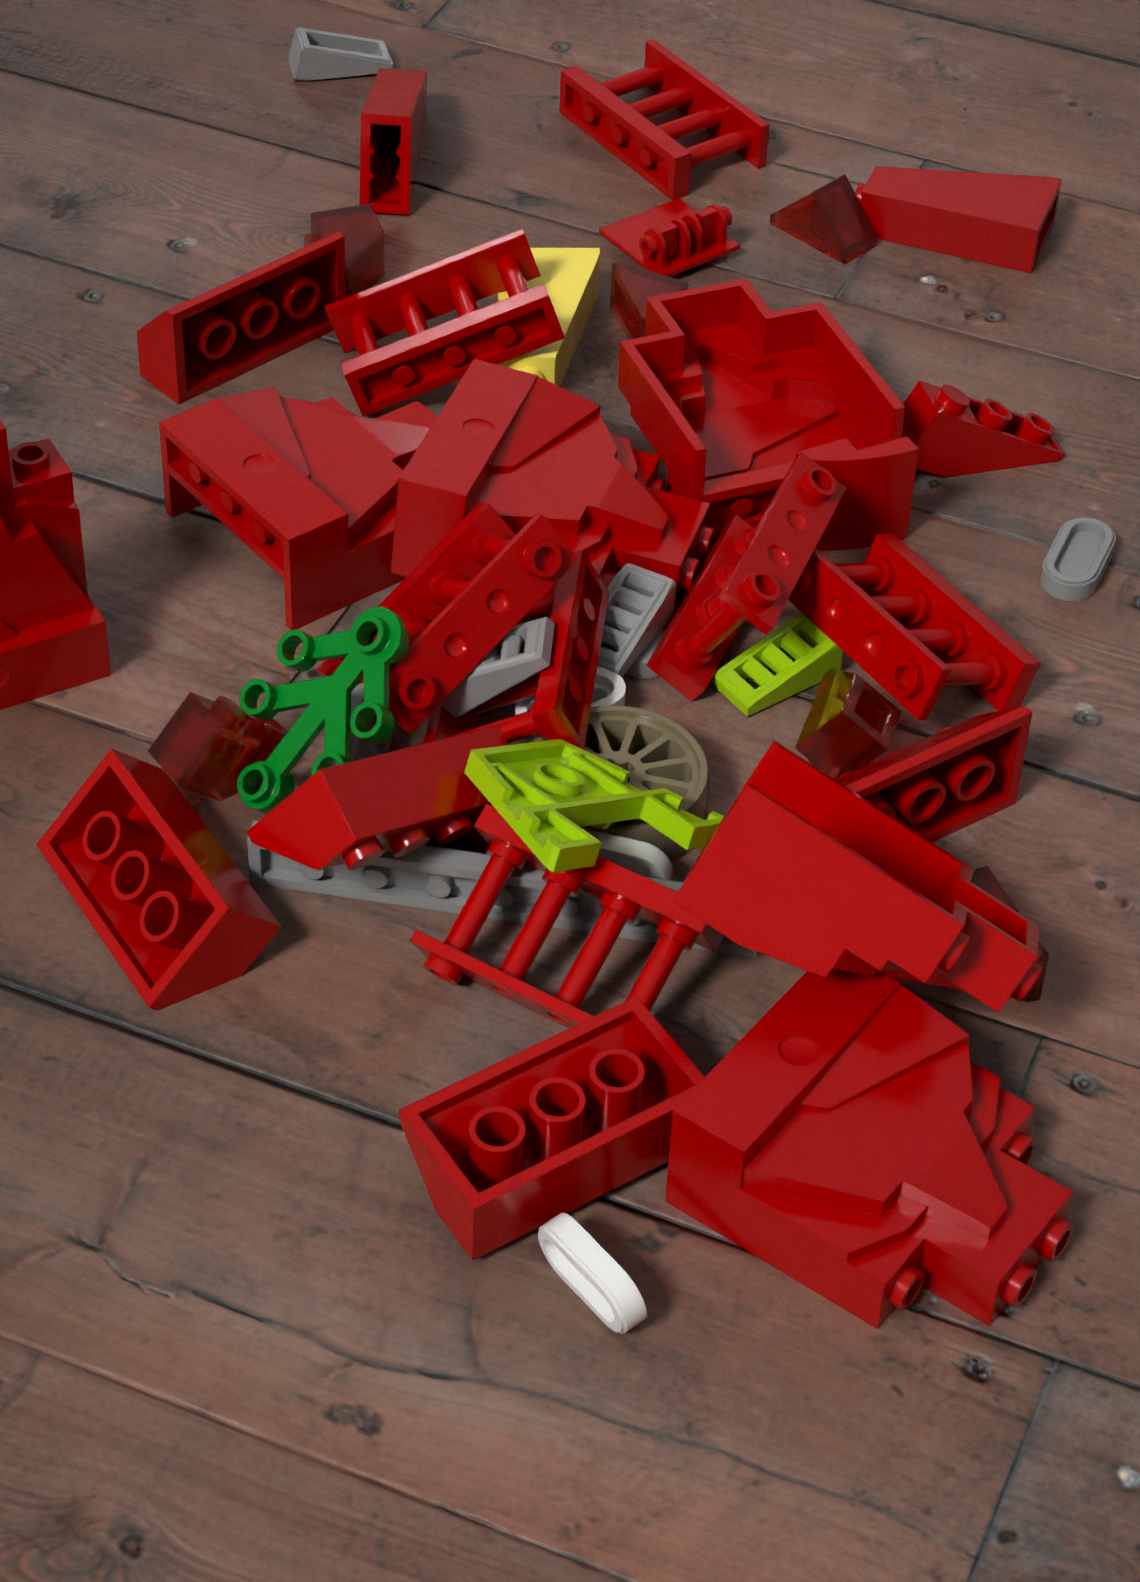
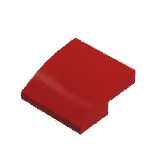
(876, 494)

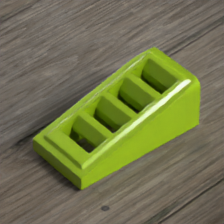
(794, 639)

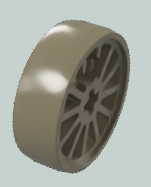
(657, 756)

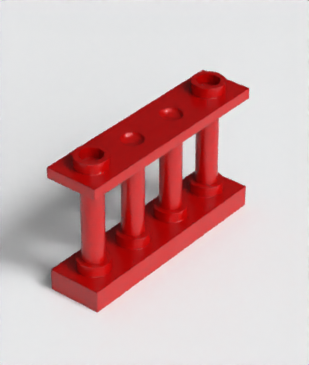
(653, 148)
(445, 351)
(747, 577)
(465, 604)
(933, 621)
(567, 686)
(622, 898)

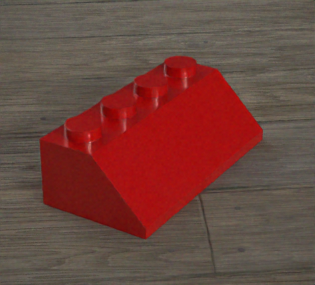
(243, 321)
(951, 775)
(379, 805)
(156, 883)
(549, 1126)

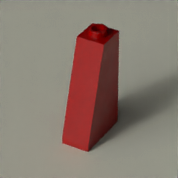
(392, 139)
(963, 213)

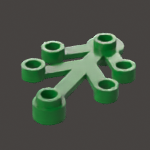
(326, 701)

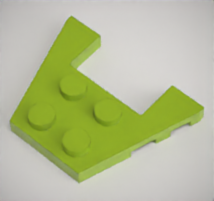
(557, 788)

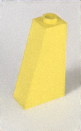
(573, 287)

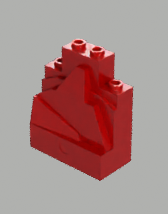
(742, 389)
(548, 453)
(298, 488)
(47, 619)
(849, 888)
(868, 1155)

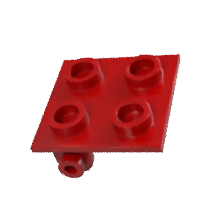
(673, 237)

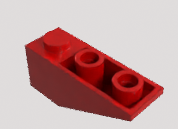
(973, 436)

